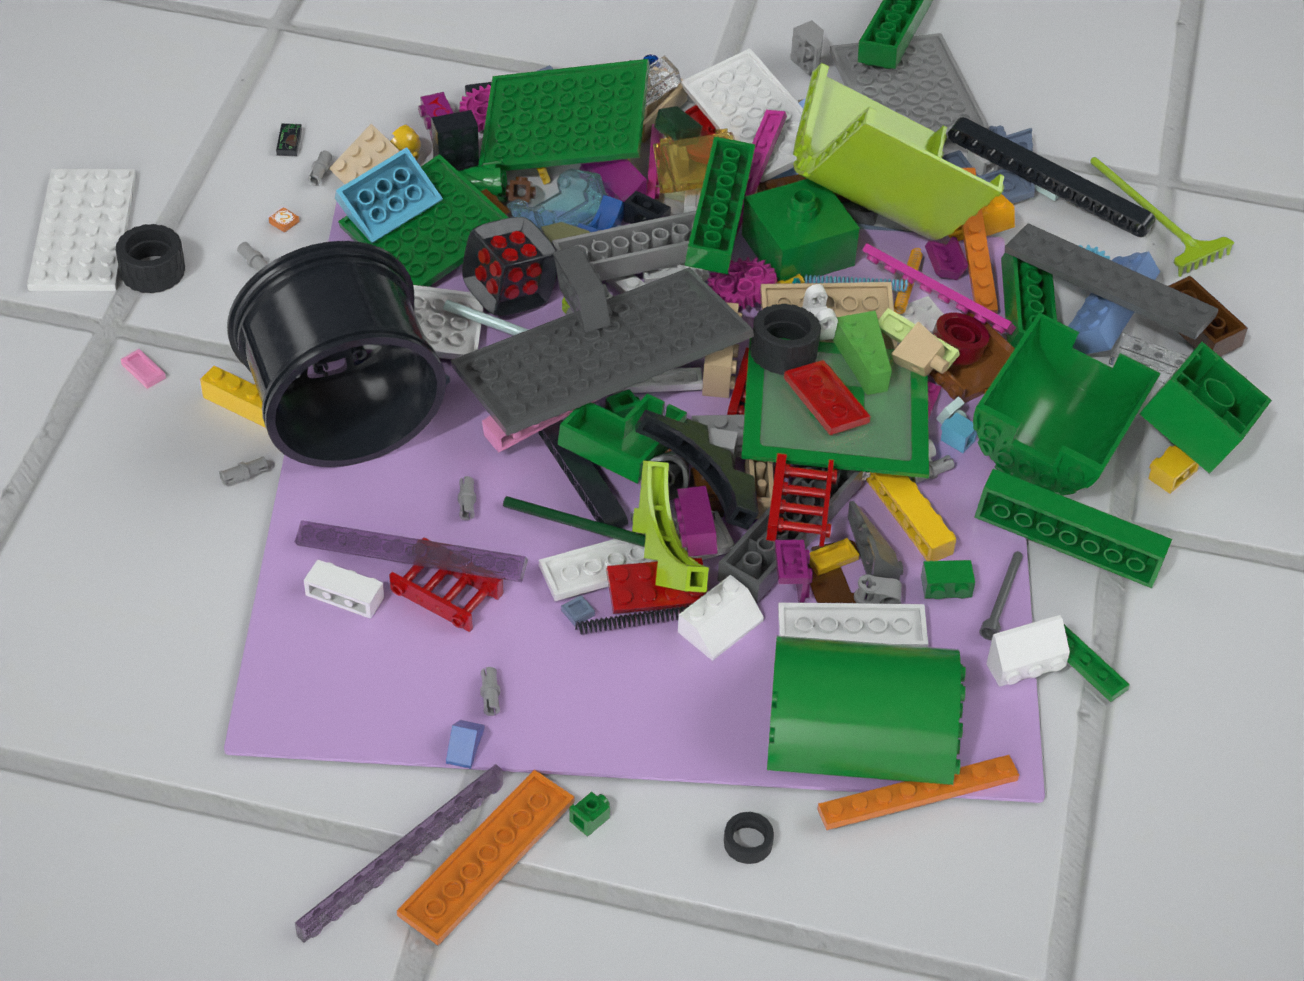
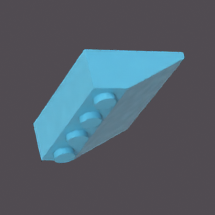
(387, 195)

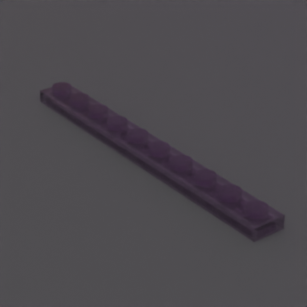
(411, 551)
(395, 857)

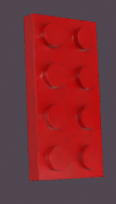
(827, 397)
(635, 589)

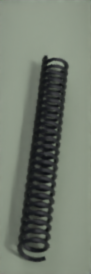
(577, 624)

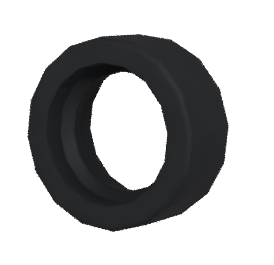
(753, 821)

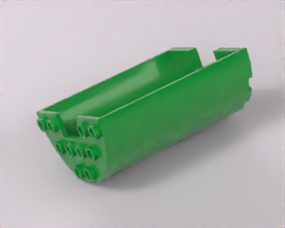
(1058, 411)
(866, 710)

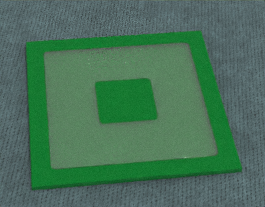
(890, 444)

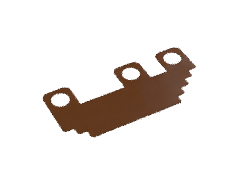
(832, 585)

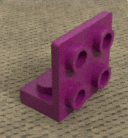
(792, 566)

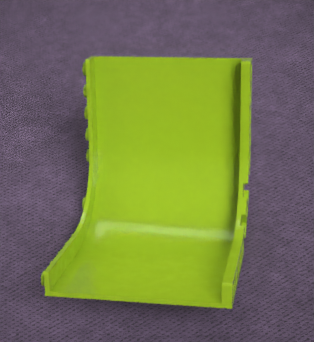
(884, 161)

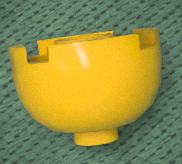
(406, 137)

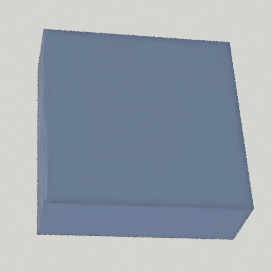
(578, 610)

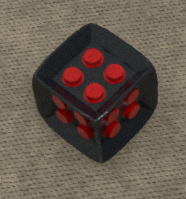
(509, 266)

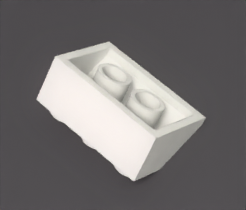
(720, 618)
(1028, 651)

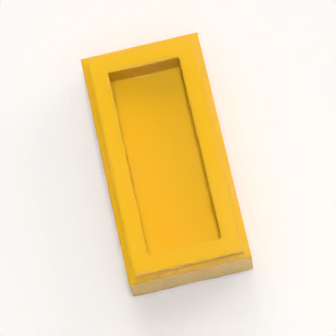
(833, 556)

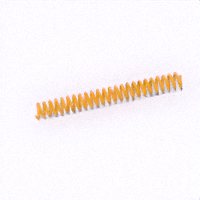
(907, 295)

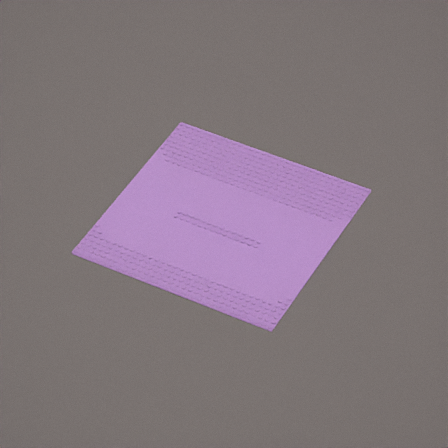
(602, 701)

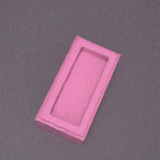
(143, 368)

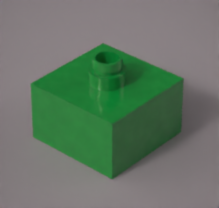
(800, 230)
(1205, 407)

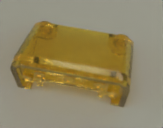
(684, 162)

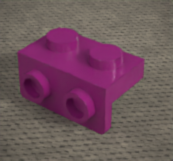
(947, 258)

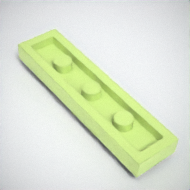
(898, 327)

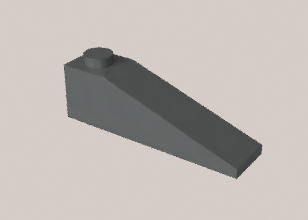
(874, 551)

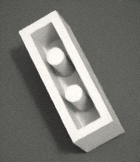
(344, 588)

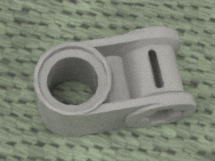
(878, 591)

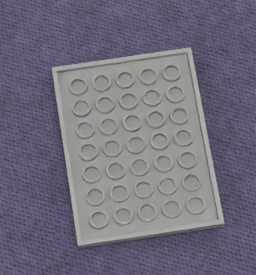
(922, 87)

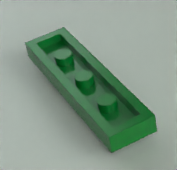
(1094, 668)

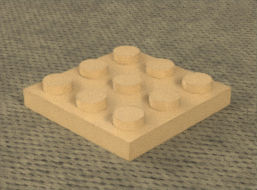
(363, 154)

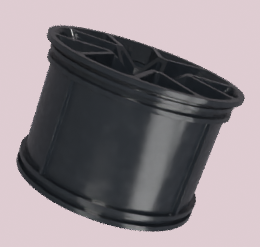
(323, 309)

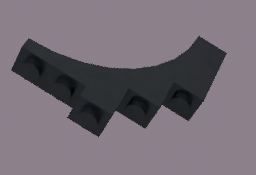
(691, 442)

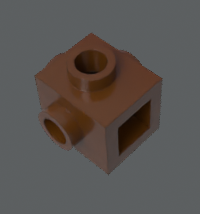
(516, 185)

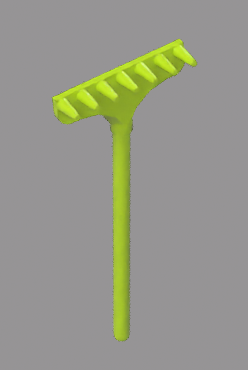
(1194, 249)

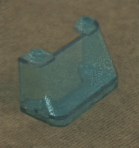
(574, 204)

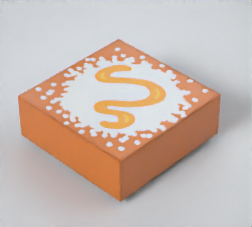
(283, 219)

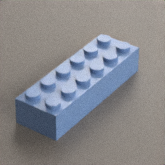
(1103, 321)

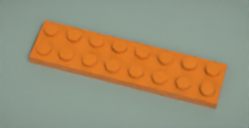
(485, 857)

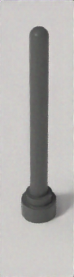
(992, 625)

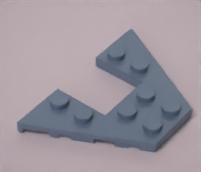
(1015, 187)

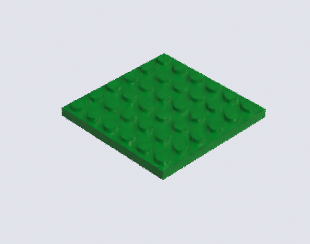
(436, 238)

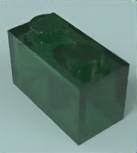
(677, 124)

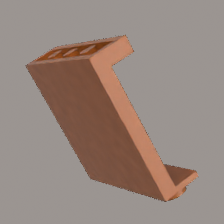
(972, 380)

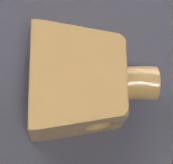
(920, 352)

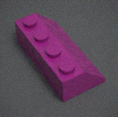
(618, 177)

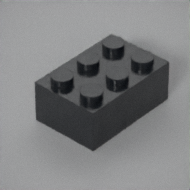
(456, 139)

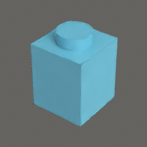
(958, 432)

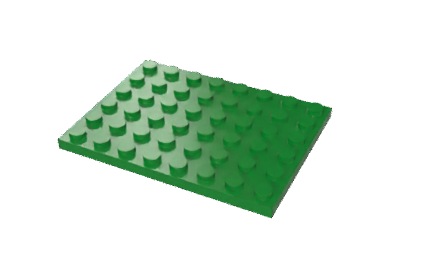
(566, 115)

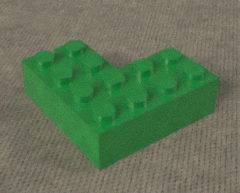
(613, 439)

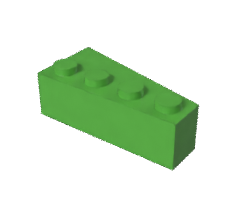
(864, 350)

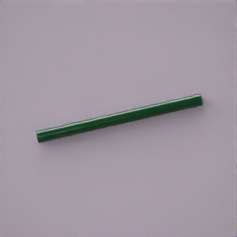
(574, 521)

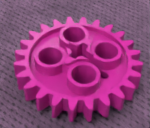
(478, 103)
(742, 281)

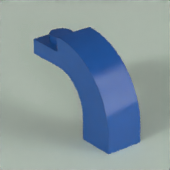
(608, 215)

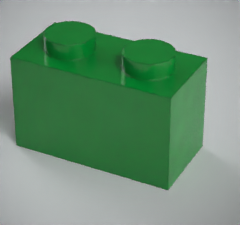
(947, 579)

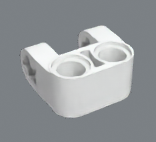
(815, 302)

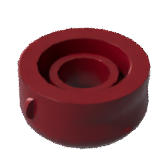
(964, 334)

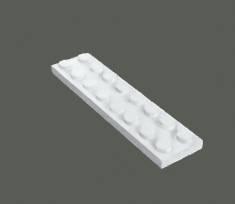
(585, 568)

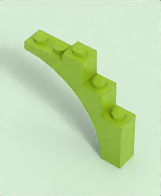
(662, 543)

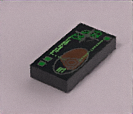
(289, 139)

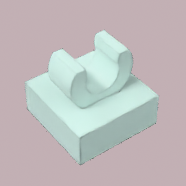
(951, 409)

